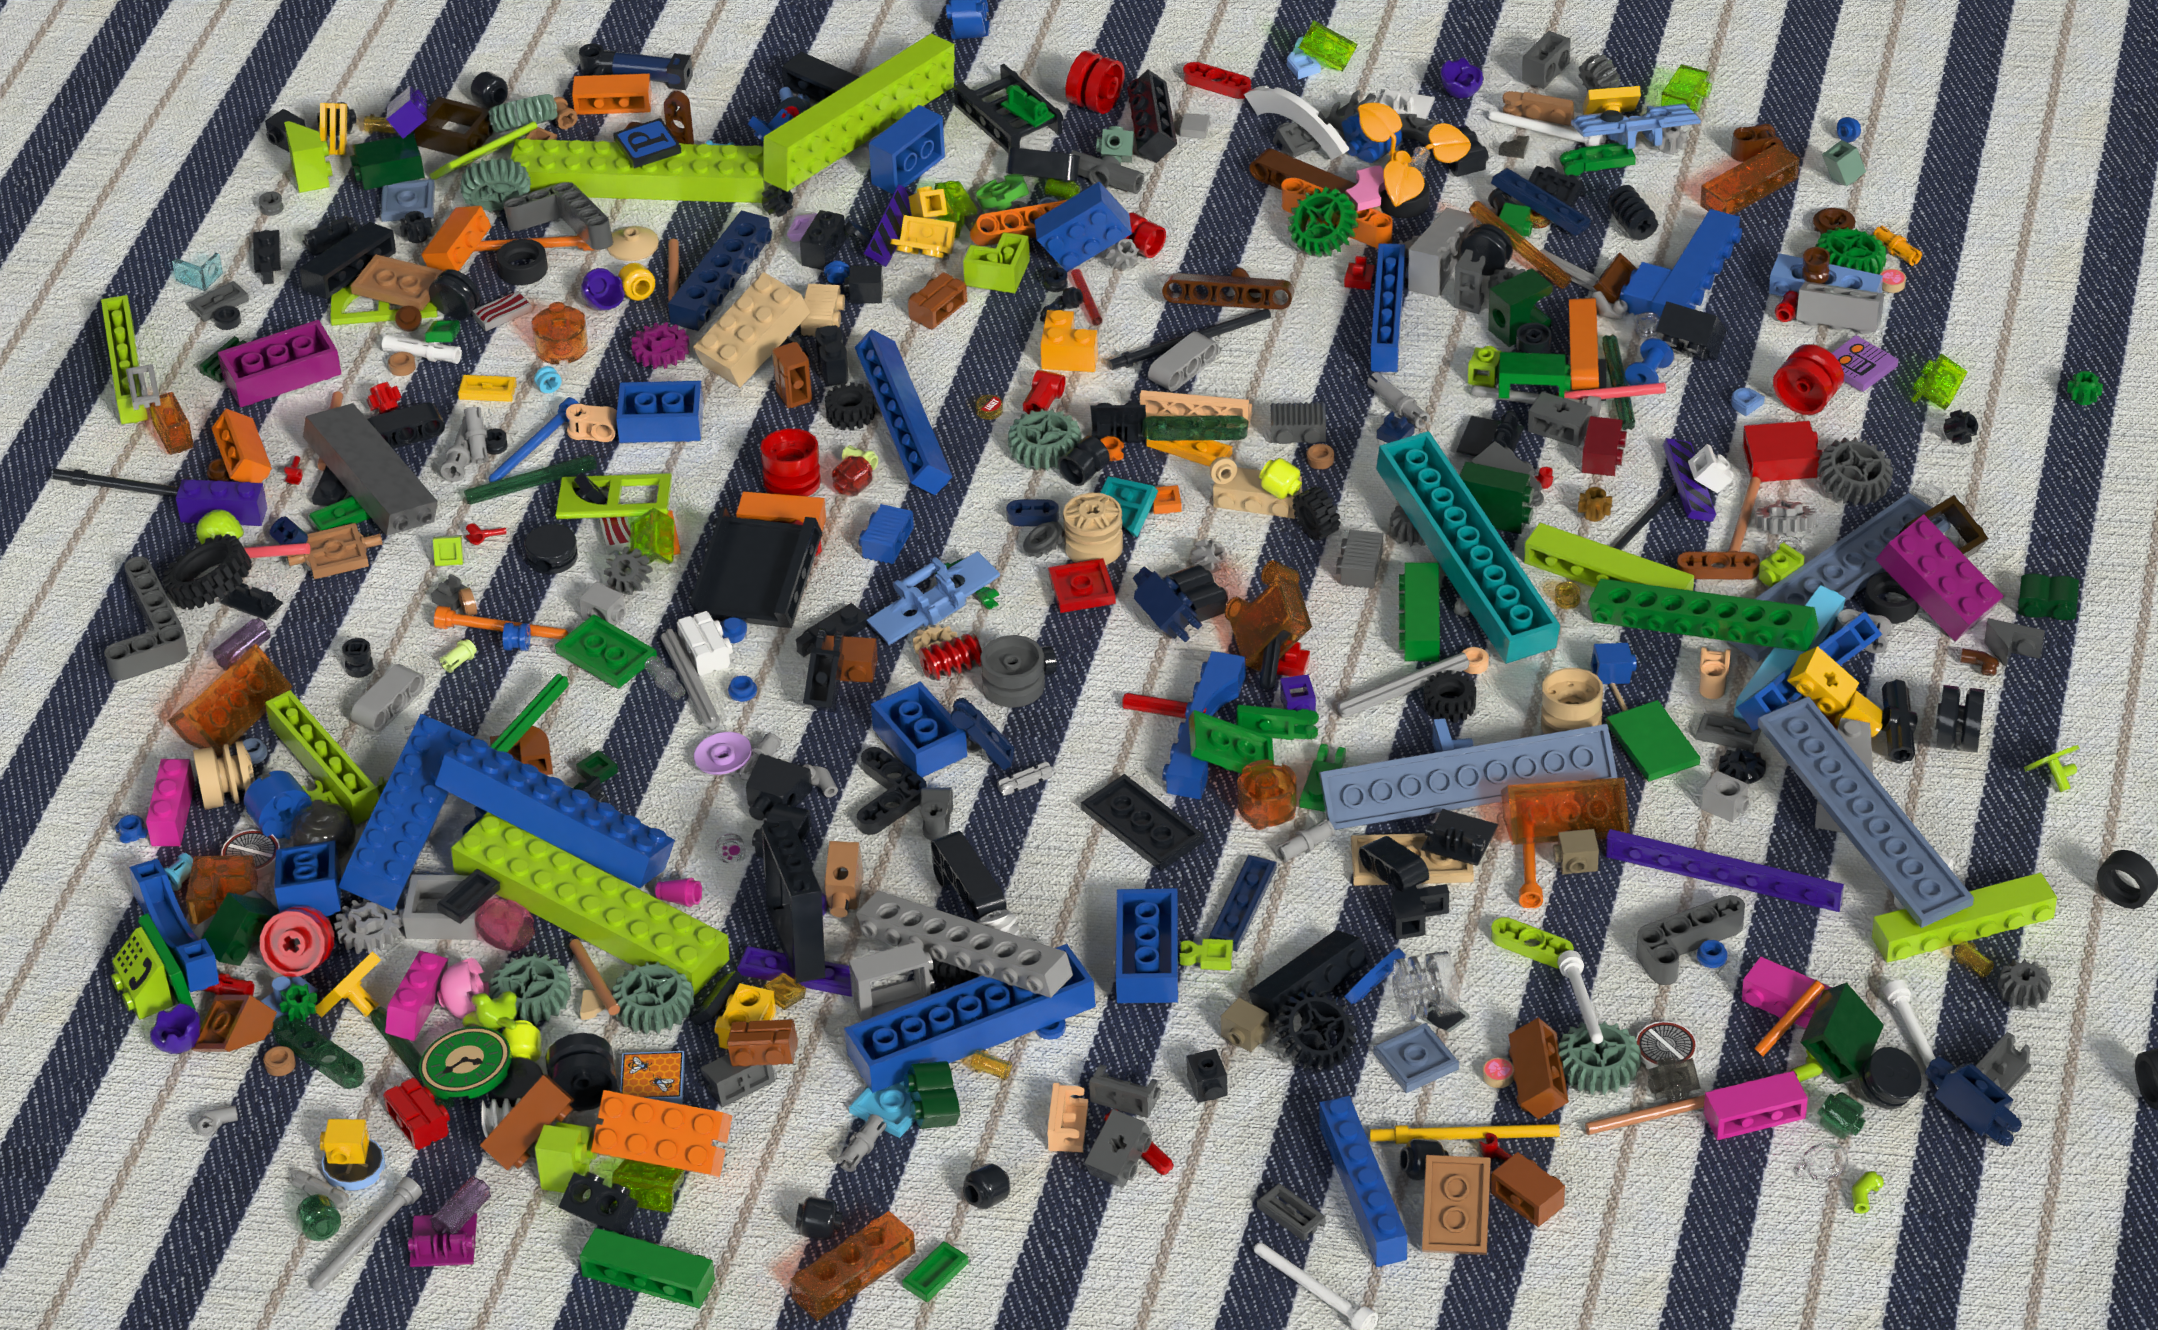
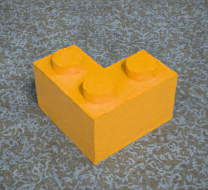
(1065, 346)

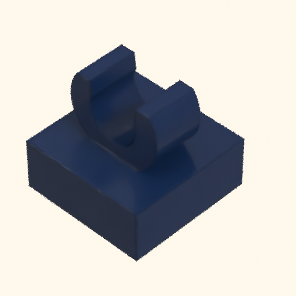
(1395, 428)

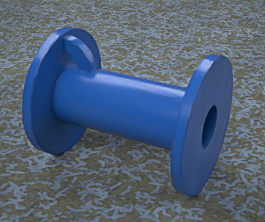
(1655, 355)

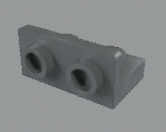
(1296, 138)

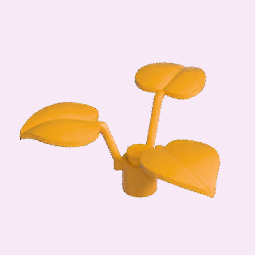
(1404, 182)

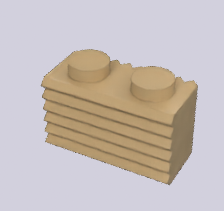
(824, 307)

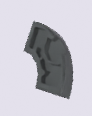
(1416, 127)

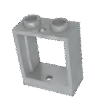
(434, 924)
(887, 964)

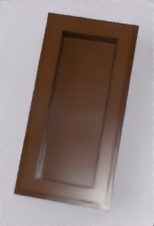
(1615, 277)

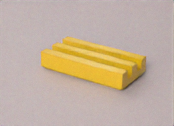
(343, 127)
(487, 388)

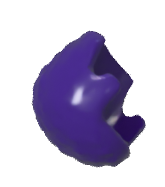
(1461, 78)
(602, 289)
(176, 1029)

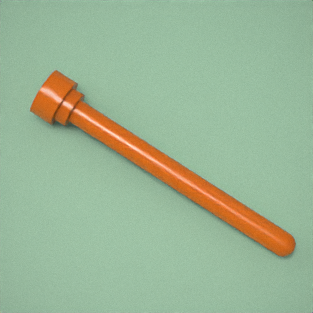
(547, 242)
(445, 618)
(1530, 893)

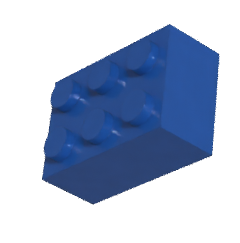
(907, 149)
(1083, 226)
(660, 411)
(918, 730)
(308, 877)

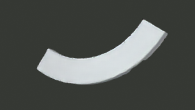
(1295, 108)

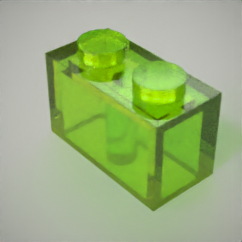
(1687, 87)

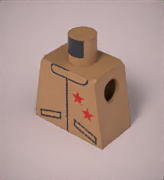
(843, 887)

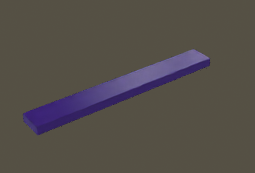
(1724, 870)

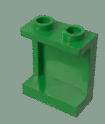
(1533, 370)

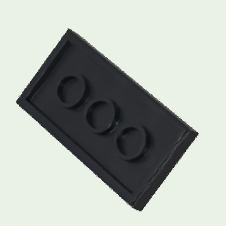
(1142, 822)

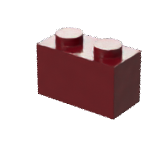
(1603, 446)

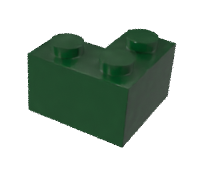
(237, 927)

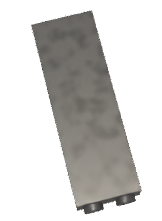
(370, 469)

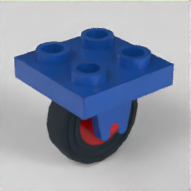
(784, 112)

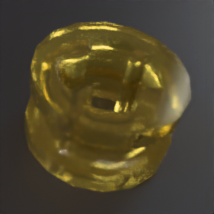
(1570, 589)

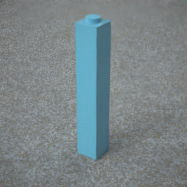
(1827, 607)

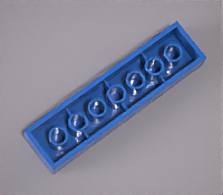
(555, 812)
(402, 816)
(959, 1023)

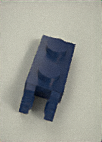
(982, 732)

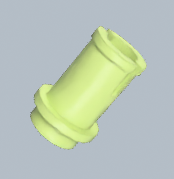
(868, 455)
(458, 655)

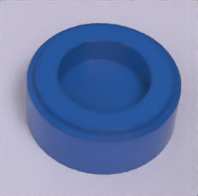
(1052, 1031)

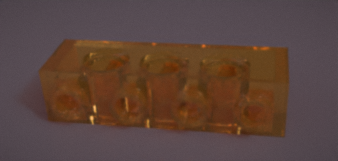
(852, 1265)

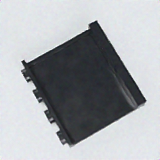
(755, 570)

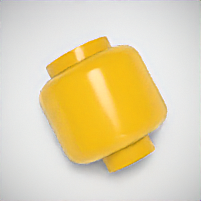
(637, 281)

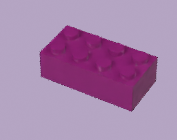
(279, 363)
(1939, 577)

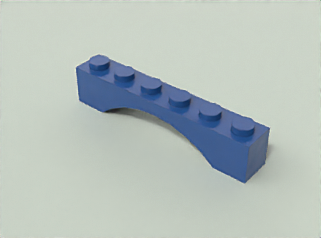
(1839, 646)
(1219, 684)
(157, 898)

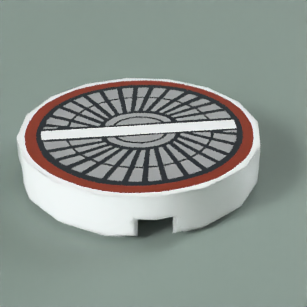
(256, 844)
(1665, 1040)

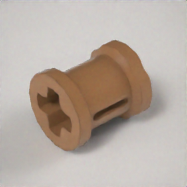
(566, 116)

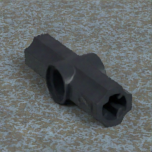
(1898, 721)

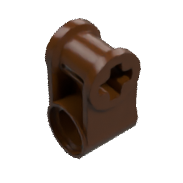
(1752, 141)

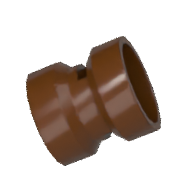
(1816, 265)

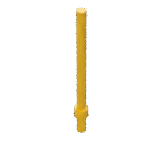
(1402, 1134)

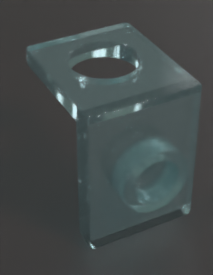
(195, 275)

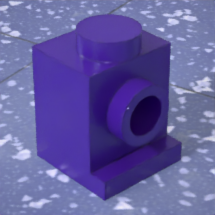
(1297, 700)

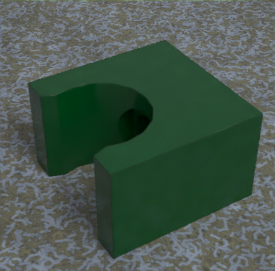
(1514, 305)

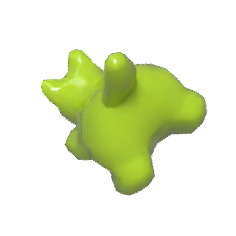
(492, 1012)

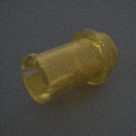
(377, 124)
(1968, 954)
(990, 1064)

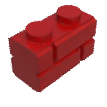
(416, 1113)

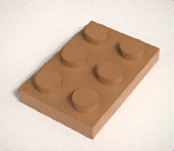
(395, 282)
(1456, 1205)

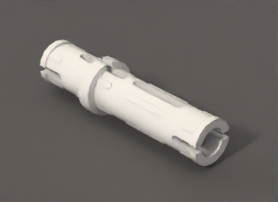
(431, 350)

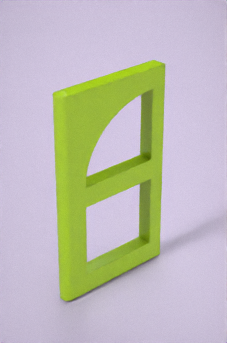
(483, 151)
(344, 297)
(573, 507)

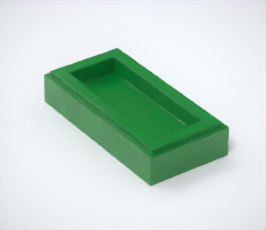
(442, 331)
(935, 1271)

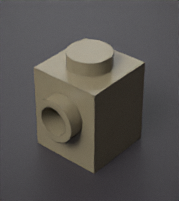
(1577, 851)
(1245, 1025)

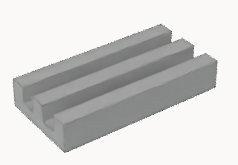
(145, 399)

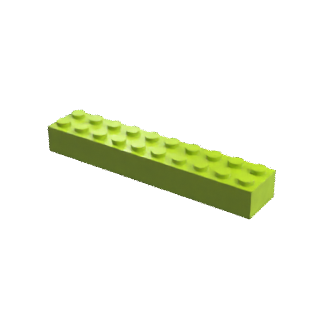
(858, 112)
(603, 171)
(590, 901)

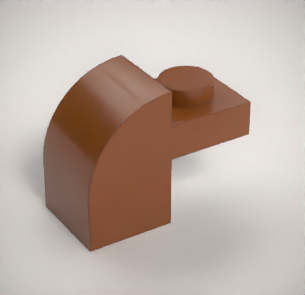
(532, 749)

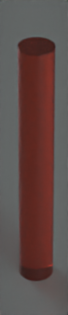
(1087, 297)

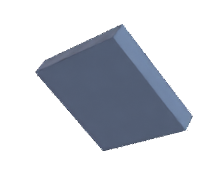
(407, 197)
(1416, 1057)

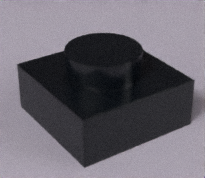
(589, 490)

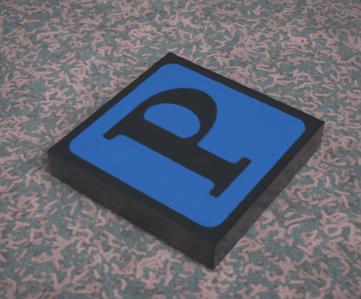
(647, 143)

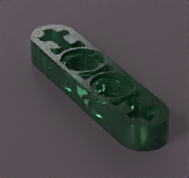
(1194, 428)
(322, 1048)

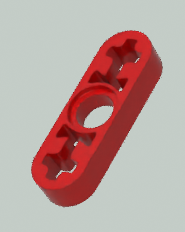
(1201, 76)

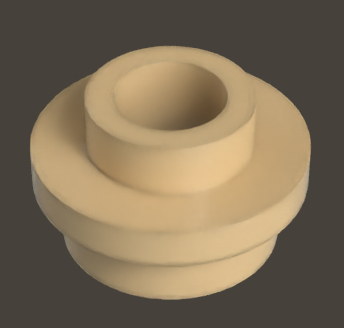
(1218, 466)

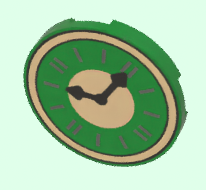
(465, 1063)

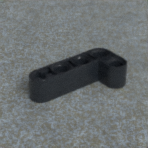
(959, 865)

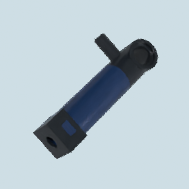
(674, 71)

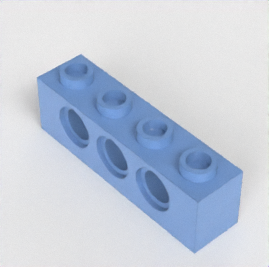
(1788, 277)

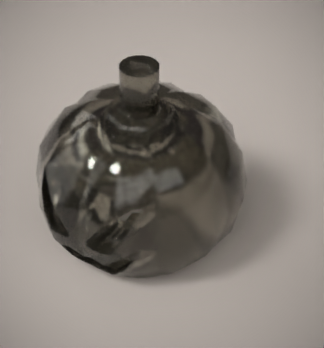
(324, 823)

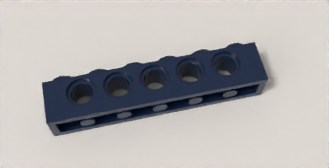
(719, 270)

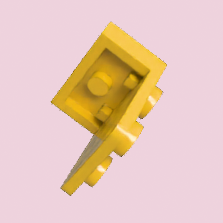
(925, 234)

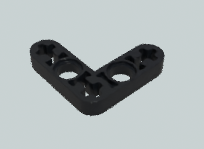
(896, 791)

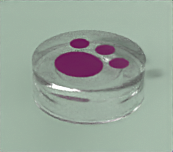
(730, 848)

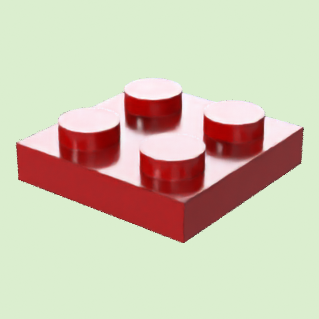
(1081, 585)

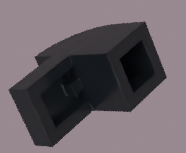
(1413, 906)

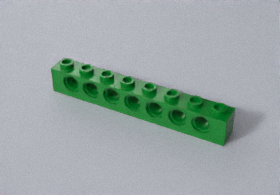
(1704, 614)

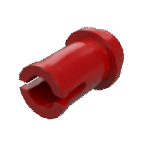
(1786, 309)

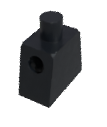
(775, 782)

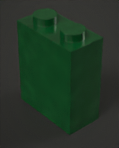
(387, 162)
(1501, 495)
(1841, 1033)

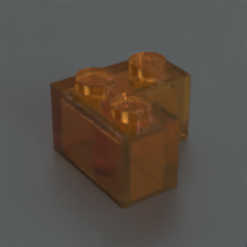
(212, 880)

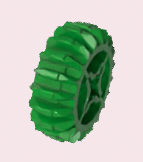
(1313, 238)
(1854, 249)

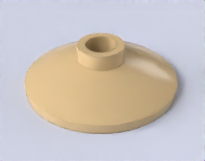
(633, 243)

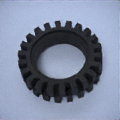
(181, 574)

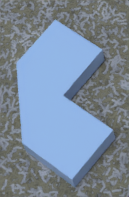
(1302, 64)

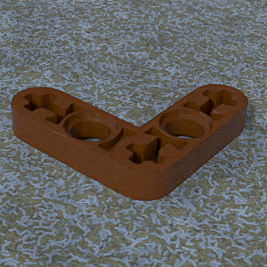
(683, 114)

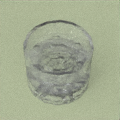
(1433, 985)

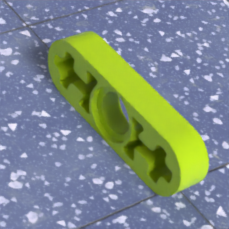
(1545, 952)

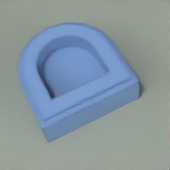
(1746, 400)

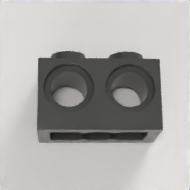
(1546, 59)

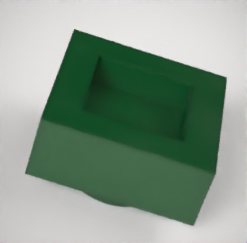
(597, 765)

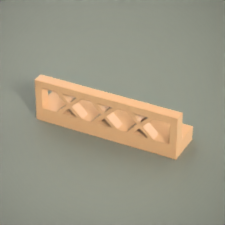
(1193, 405)

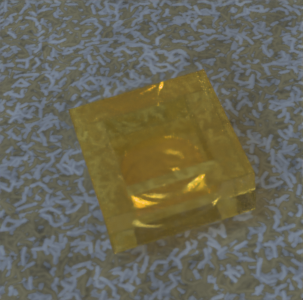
(786, 991)

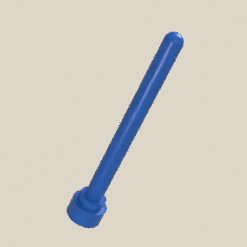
(534, 441)

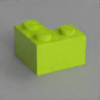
(997, 267)
(562, 1152)

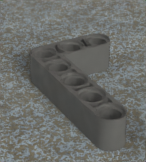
(563, 202)
(166, 639)

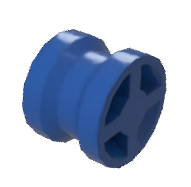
(516, 636)

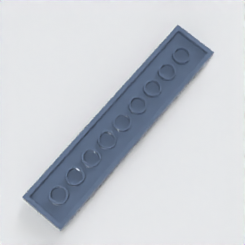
(1846, 564)
(1462, 776)
(1865, 812)

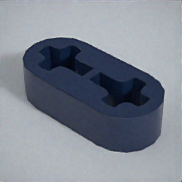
(1032, 512)
(287, 532)

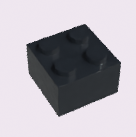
(1691, 331)

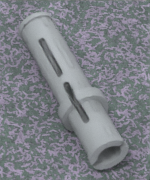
(1404, 405)

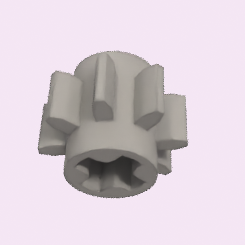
(1672, 139)
(1122, 254)
(1209, 555)

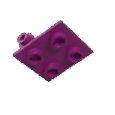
(436, 1250)

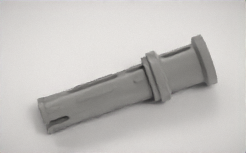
(452, 453)

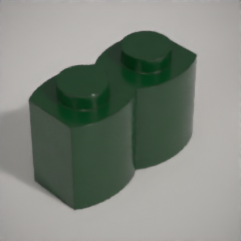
(2048, 596)
(932, 1095)

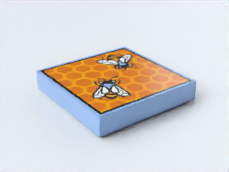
(653, 1075)

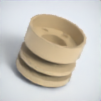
(1093, 528)
(1571, 700)
(223, 774)

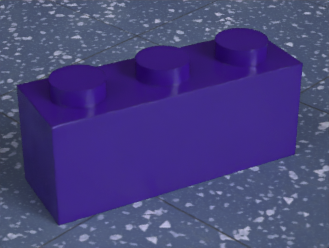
(407, 111)
(241, 499)

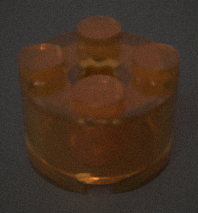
(560, 334)
(1267, 794)

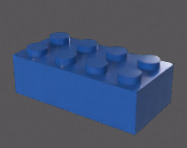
(1147, 946)

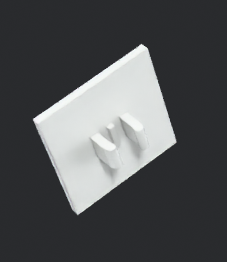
(1408, 103)

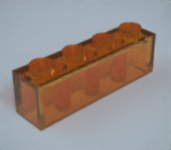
(1750, 180)

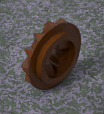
(1830, 217)

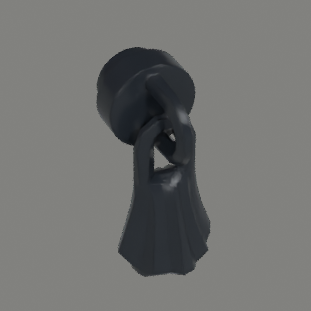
(1070, 298)

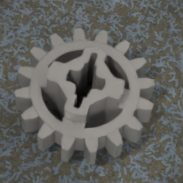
(1785, 518)
(367, 926)

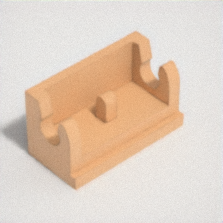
(1067, 1119)

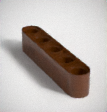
(1274, 167)
(1216, 296)

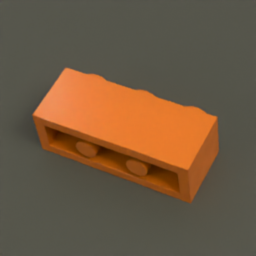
(612, 94)
(457, 238)
(241, 447)
(781, 508)

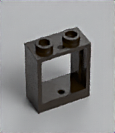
(433, 137)
(1961, 521)

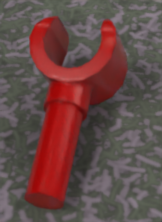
(294, 474)
(1545, 477)
(477, 535)
(1492, 1148)

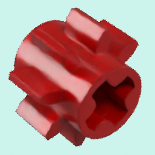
(384, 398)

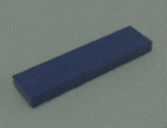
(1541, 201)
(1244, 900)

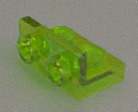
(1327, 46)
(957, 204)
(1939, 381)
(654, 535)
(649, 1184)

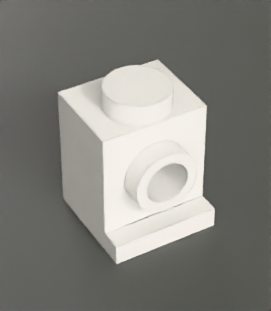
(1711, 469)

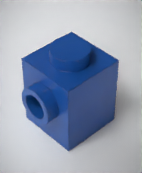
(1613, 662)

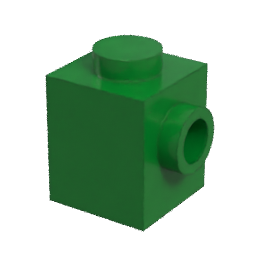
(1517, 218)

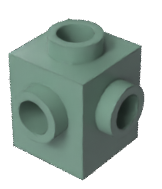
(1116, 143)

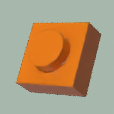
(1167, 500)

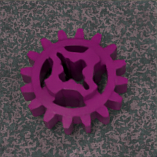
(660, 345)

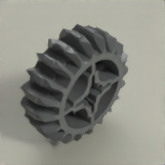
(1858, 465)

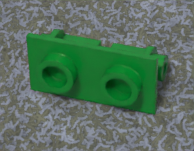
(1026, 107)

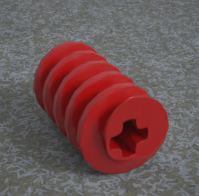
(950, 655)

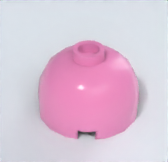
(459, 985)

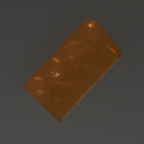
(230, 701)
(1542, 810)

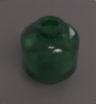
(1841, 1115)
(318, 1217)

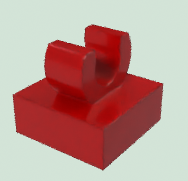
(1359, 274)
(1294, 661)

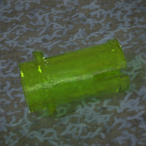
(1061, 188)

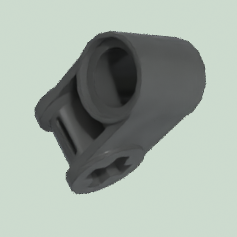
(936, 811)

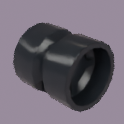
(1533, 339)
(1083, 460)

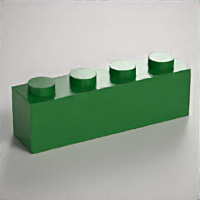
(1420, 613)
(647, 1268)

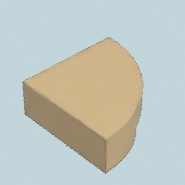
(591, 1004)

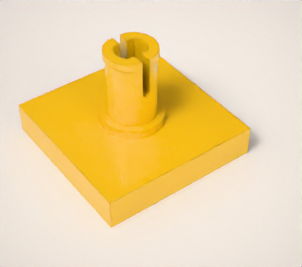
(1619, 99)
(351, 989)

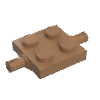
(336, 551)

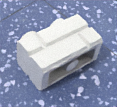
(704, 643)

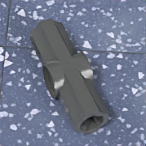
(1109, 172)

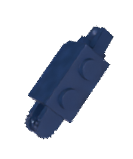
(1164, 604)
(1974, 1099)

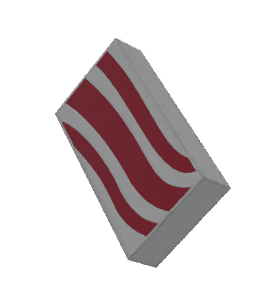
(502, 311)
(615, 533)

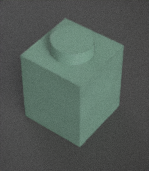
(1844, 163)

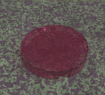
(505, 924)

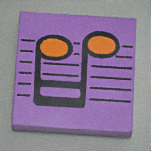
(1864, 362)

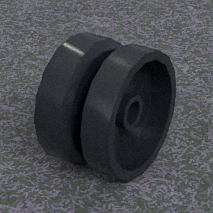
(1959, 718)
(582, 1068)

